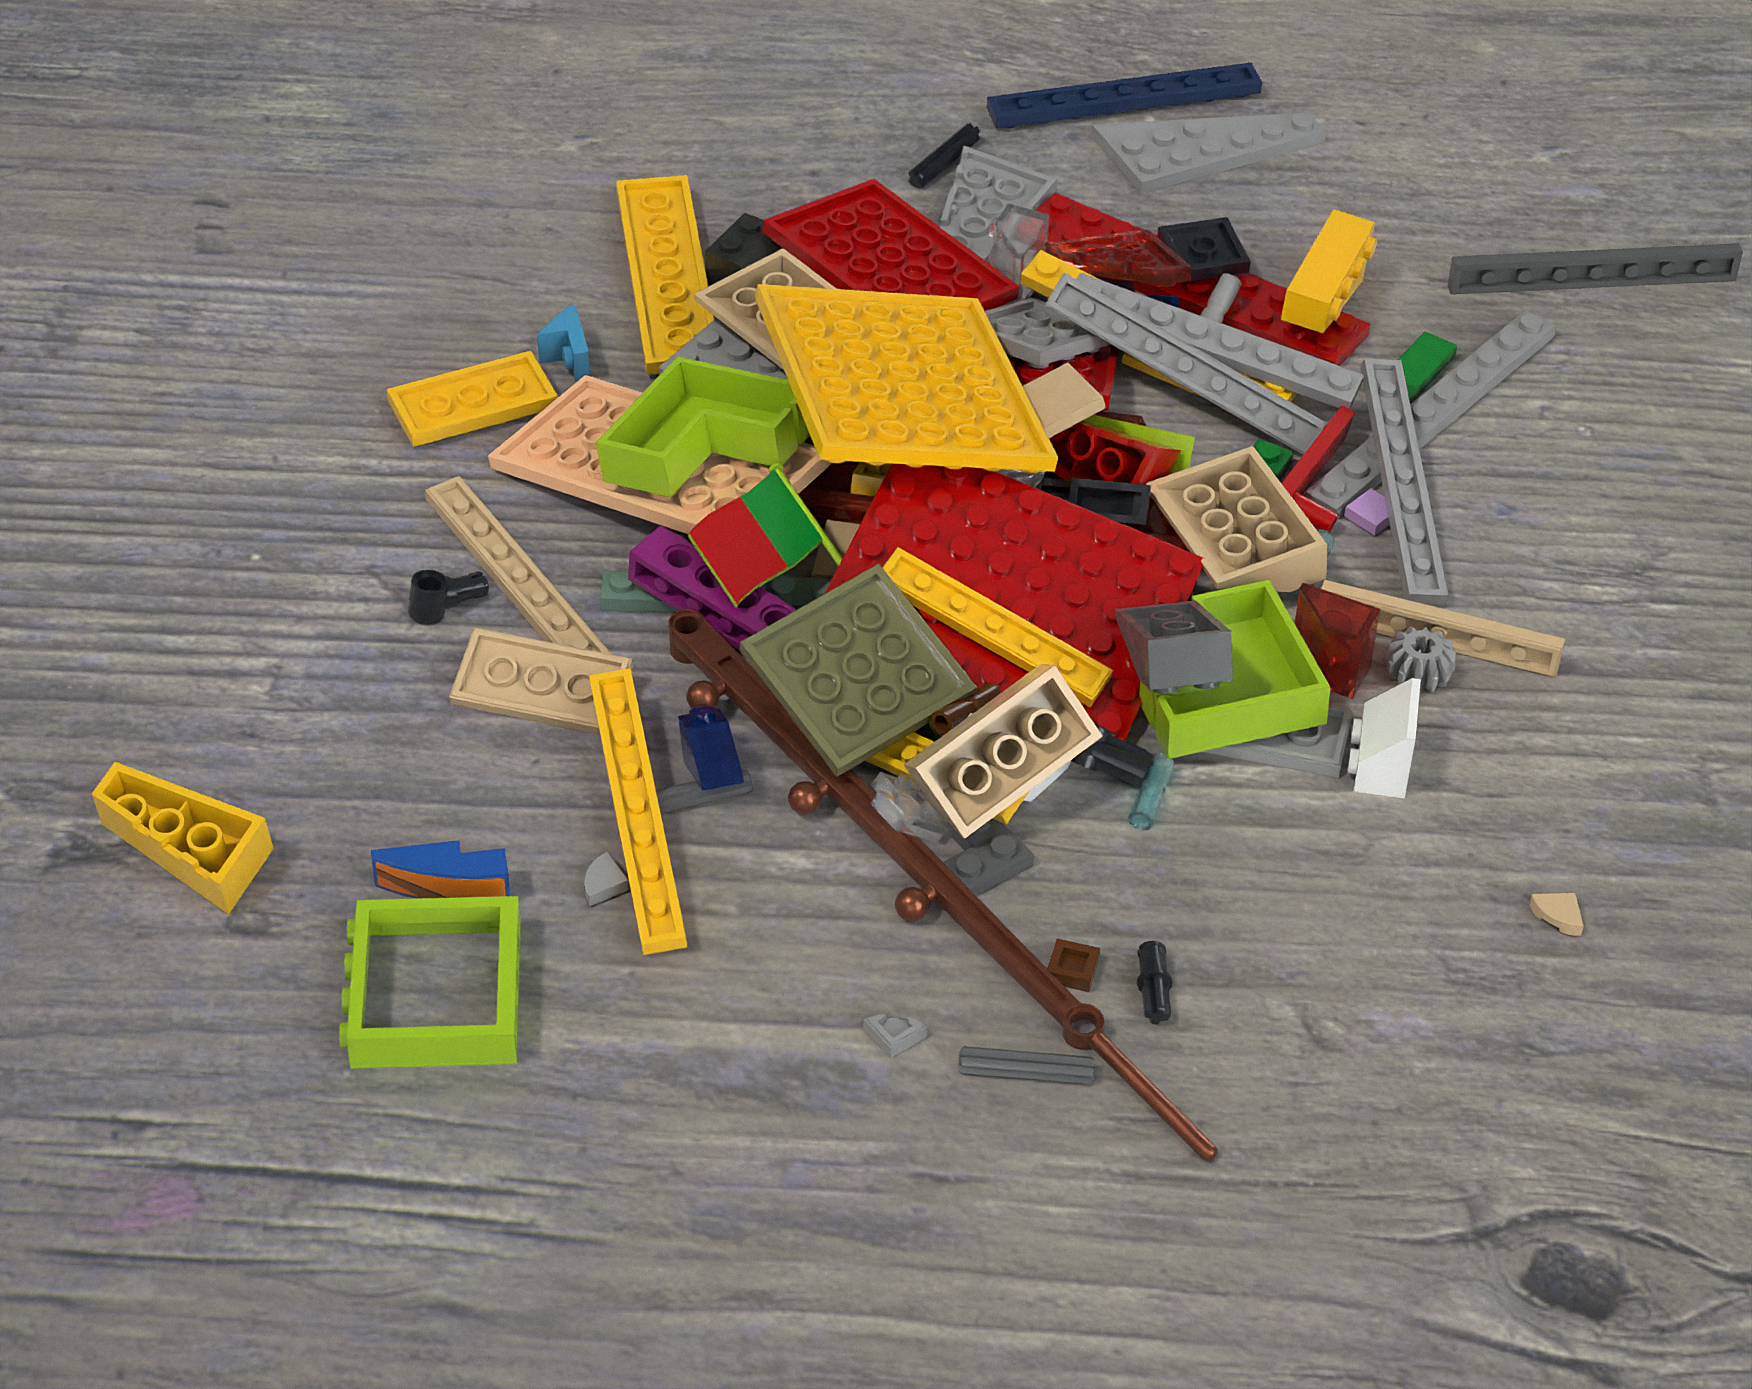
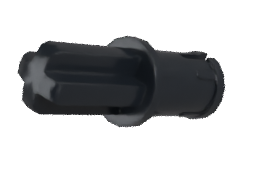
(1154, 981)

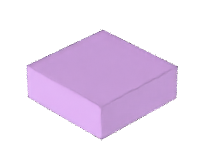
(1369, 512)

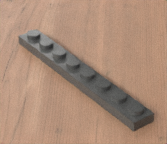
(1594, 268)

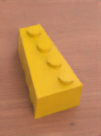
(1330, 272)

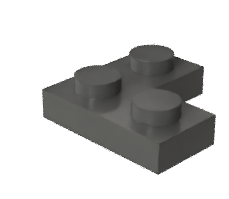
(989, 857)

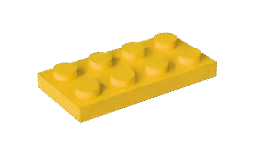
(471, 398)

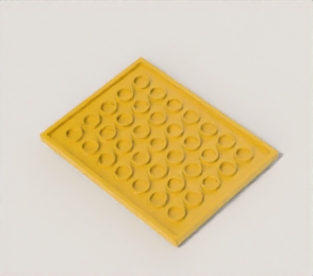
(903, 379)

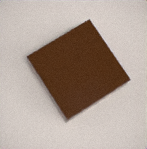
(1074, 964)

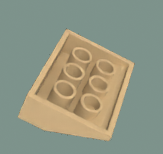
(734, 297)
(1242, 523)

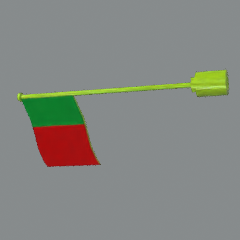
(759, 537)

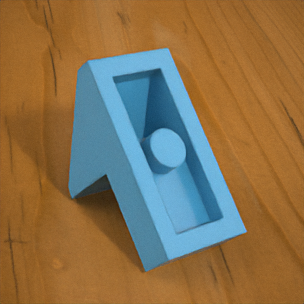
(565, 342)

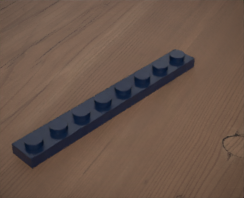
(1123, 95)

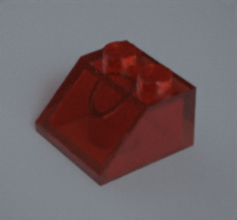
(1338, 636)

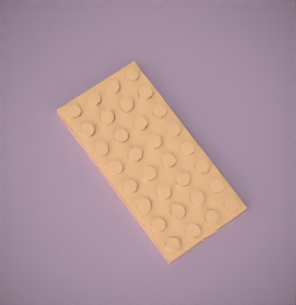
(562, 454)

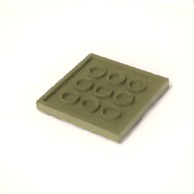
(857, 669)

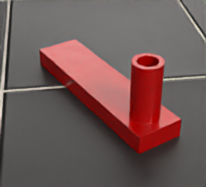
(1312, 463)

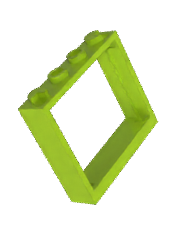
(432, 1044)

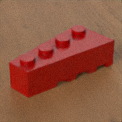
(1110, 455)

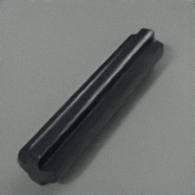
(943, 155)

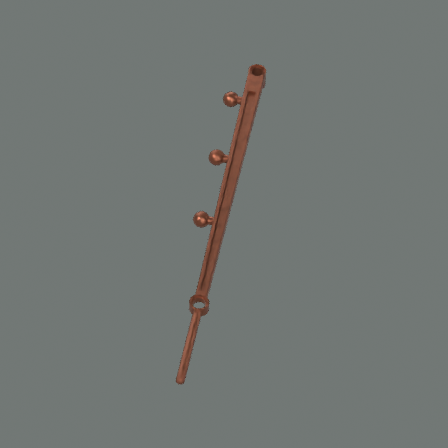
(699, 643)

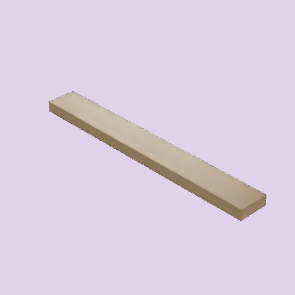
(510, 566)

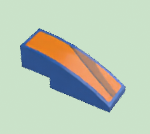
(441, 871)

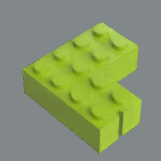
(698, 412)
(1272, 687)

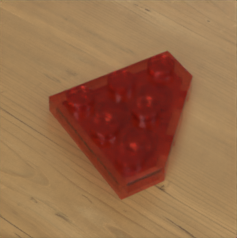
(1124, 256)

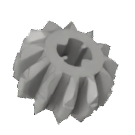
(1421, 657)

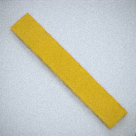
(994, 625)

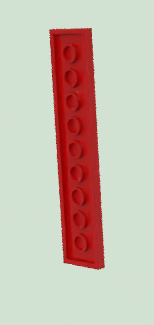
(1255, 308)

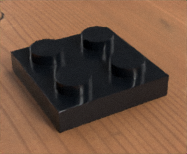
(1208, 247)

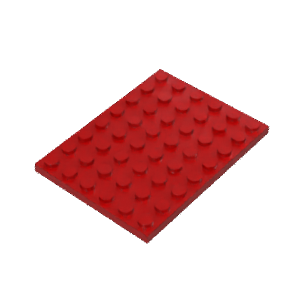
(1031, 557)

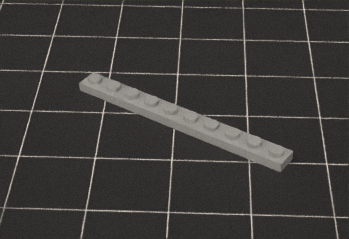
(1439, 406)

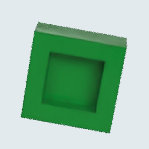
(1275, 457)

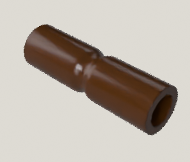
(956, 712)

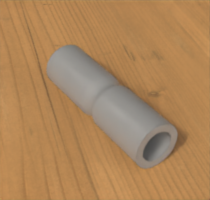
(1222, 297)

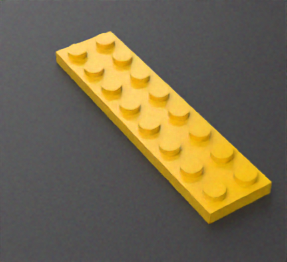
(663, 264)

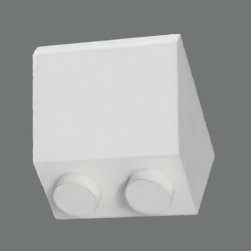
(1385, 741)

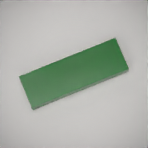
(1425, 361)

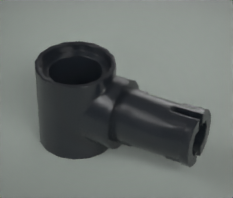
(435, 592)

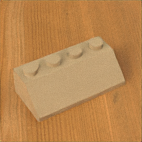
(1003, 749)

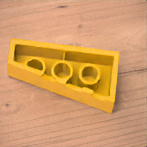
(185, 832)

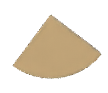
(1558, 910)

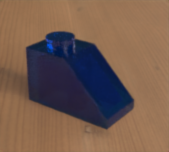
(709, 748)

